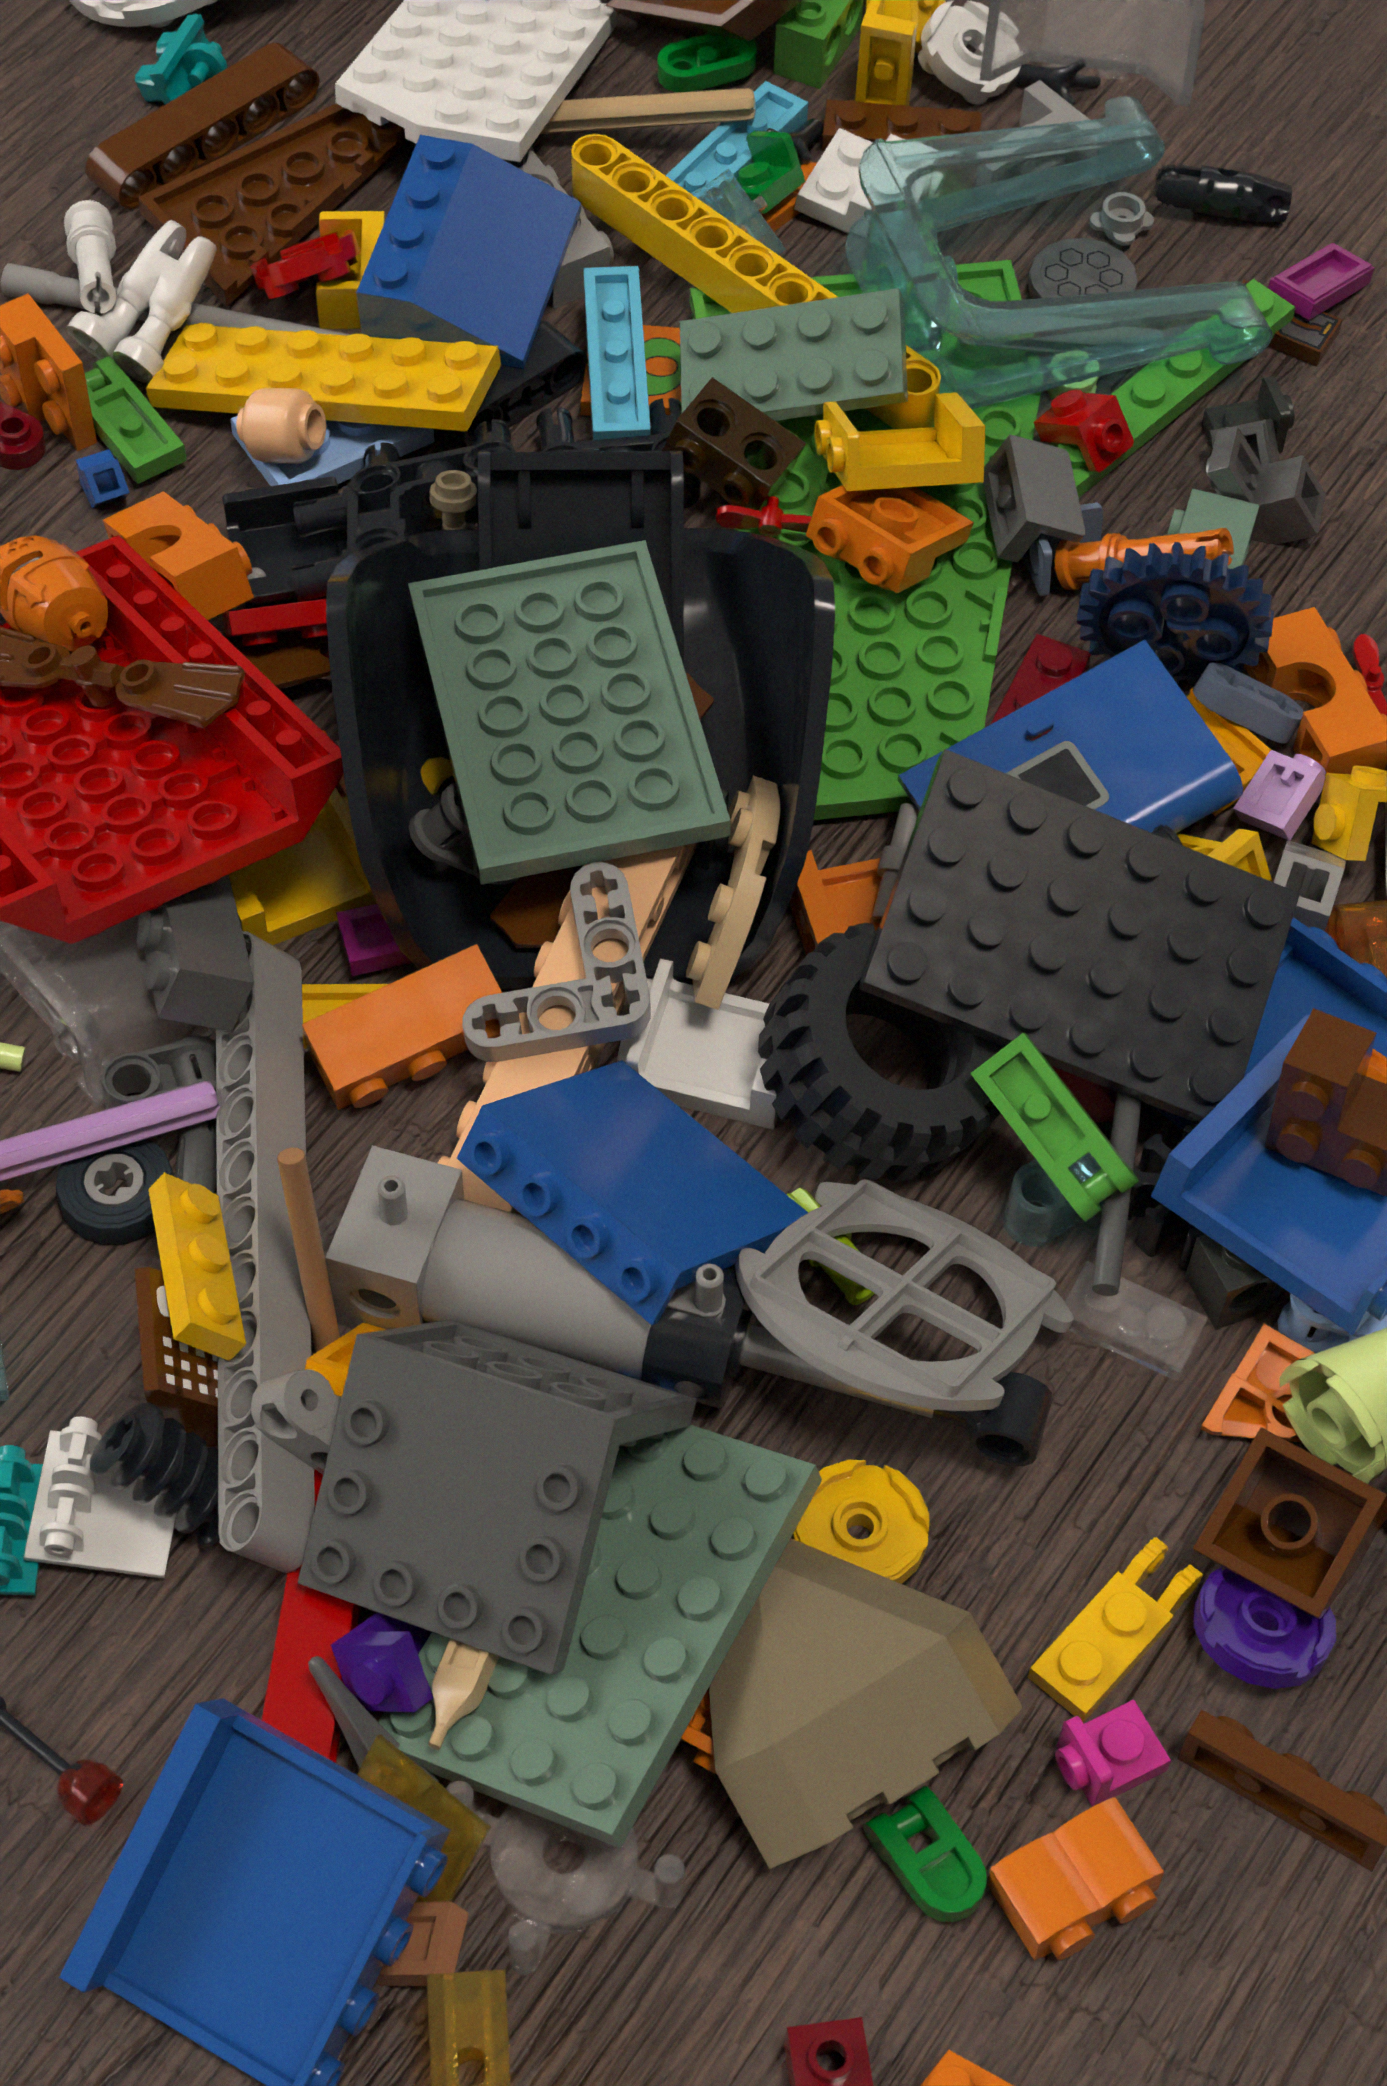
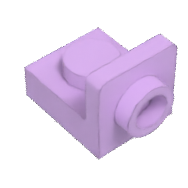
(1281, 793)

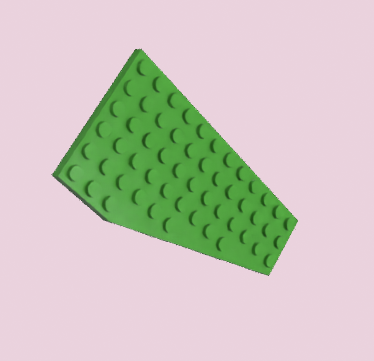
(918, 661)

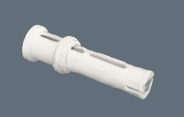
(92, 248)

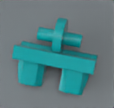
(183, 62)

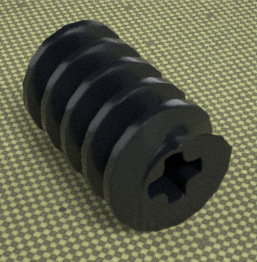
(166, 1465)

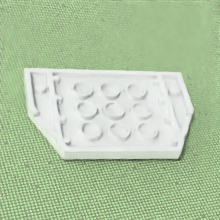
(475, 68)

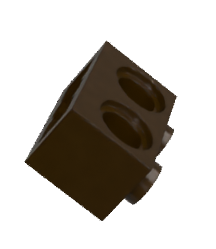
(734, 446)

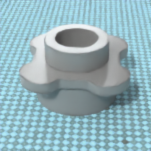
(1122, 218)

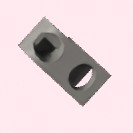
(298, 1414)

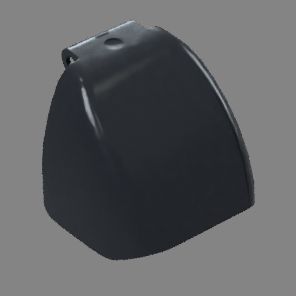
(748, 629)

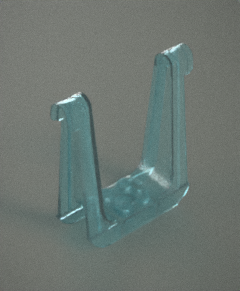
(1028, 345)

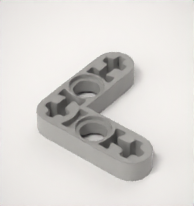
(589, 997)

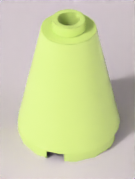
(1342, 1404)

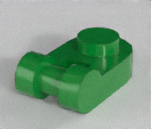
(942, 1878)

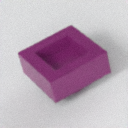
(368, 940)

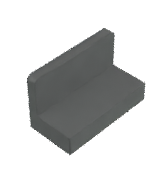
(1030, 494)

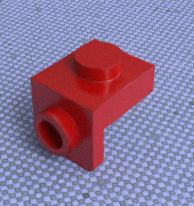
(1087, 421)

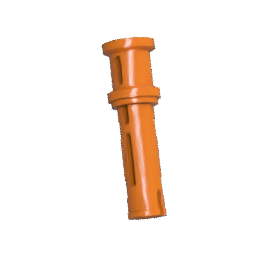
(1077, 560)

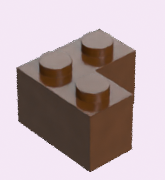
(1329, 1107)

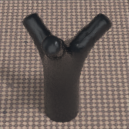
(1058, 78)
(804, 137)

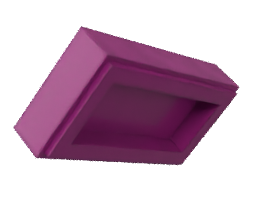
(1322, 280)

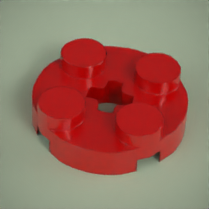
(323, 255)

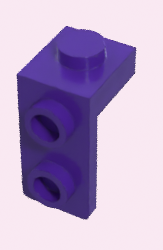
(383, 1664)

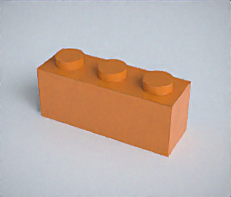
(399, 1029)

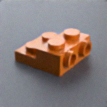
(43, 372)
(886, 532)

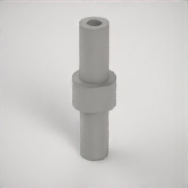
(893, 856)

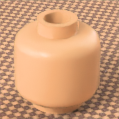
(281, 425)

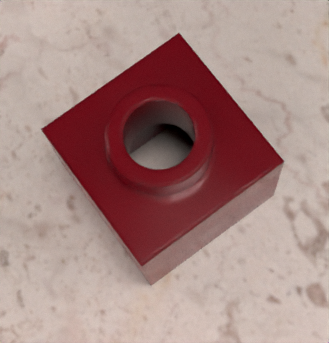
(838, 2036)

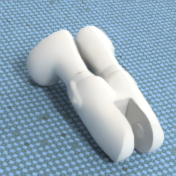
(155, 284)

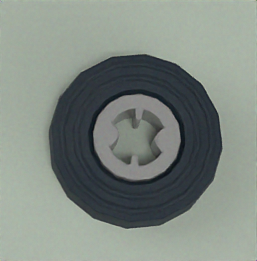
(117, 1217)

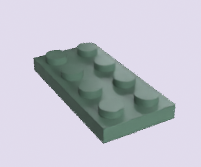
(802, 354)

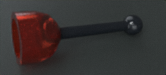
(84, 1788)

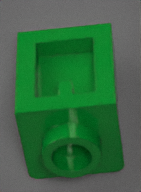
(774, 168)

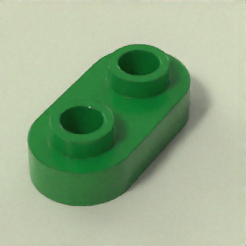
(704, 62)

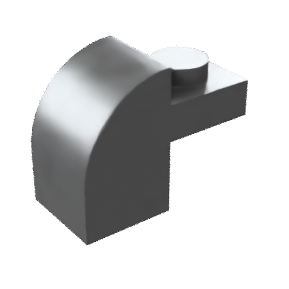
(1285, 489)

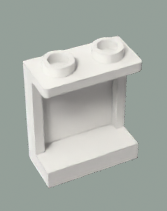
(701, 1053)

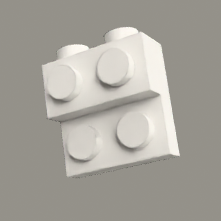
(834, 186)

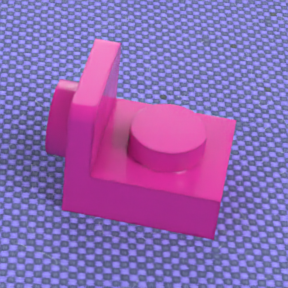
(1110, 1753)

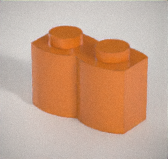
(1076, 1880)

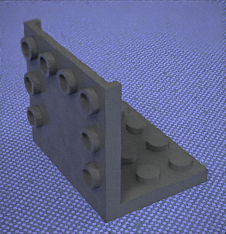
(474, 1484)

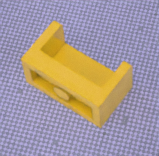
(338, 297)

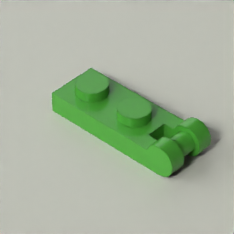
(130, 423)
(1053, 1124)

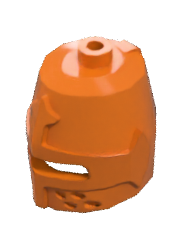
(50, 596)

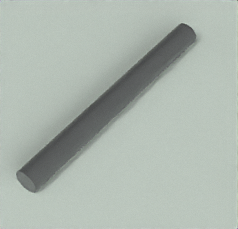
(1116, 1206)

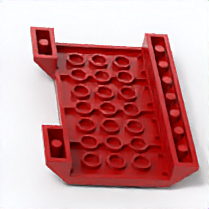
(137, 808)

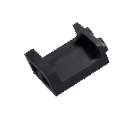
(267, 531)

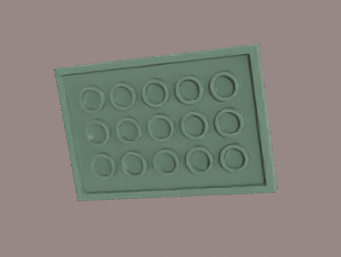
(566, 712)
(667, 1589)

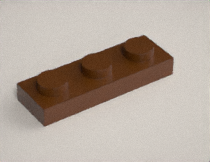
(878, 121)
(1286, 1788)

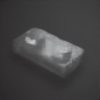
(1136, 1324)

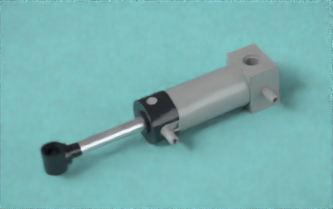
(426, 1255)

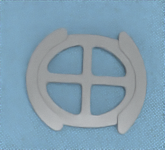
(849, 1351)

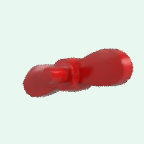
(768, 520)
(1367, 661)

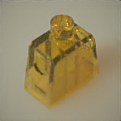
(469, 2025)

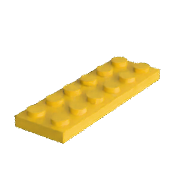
(347, 375)

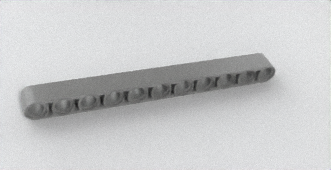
(260, 1090)

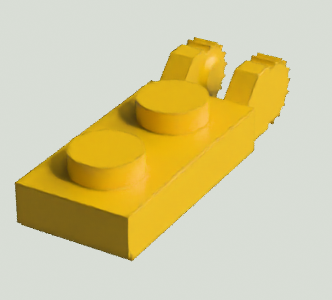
(1111, 1634)

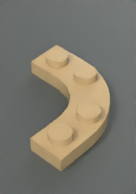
(733, 908)

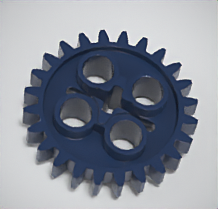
(1183, 608)

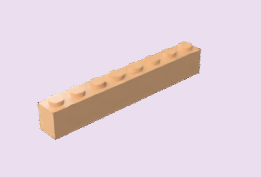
(652, 885)

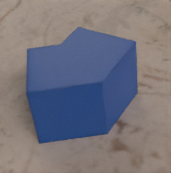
(101, 478)

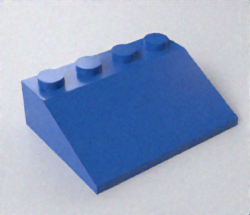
(466, 252)

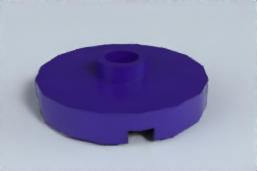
(1259, 1633)

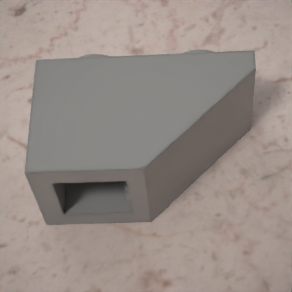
(1315, 877)

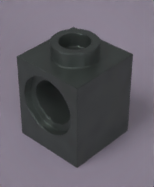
(1227, 1284)

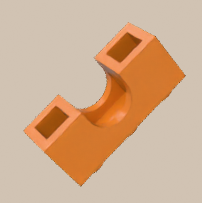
(186, 553)
(1310, 667)

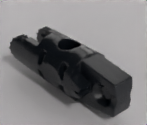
(1223, 193)

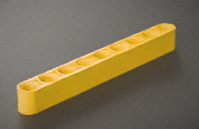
(714, 252)

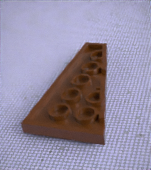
(272, 191)

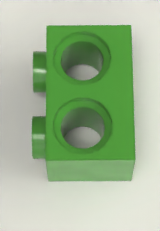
(815, 38)

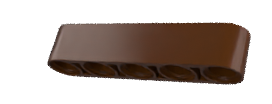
(203, 124)

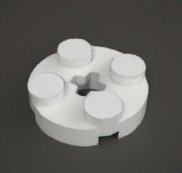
(948, 58)

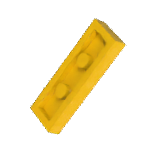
(196, 1267)

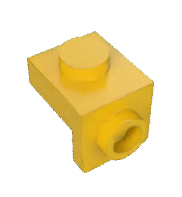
(1348, 811)

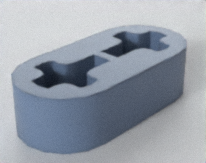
(1248, 702)

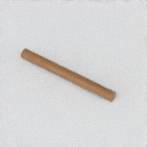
(308, 1246)

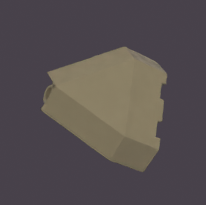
(845, 1699)

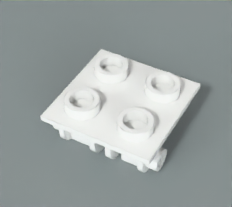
(89, 1521)

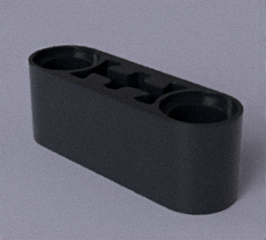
(516, 393)

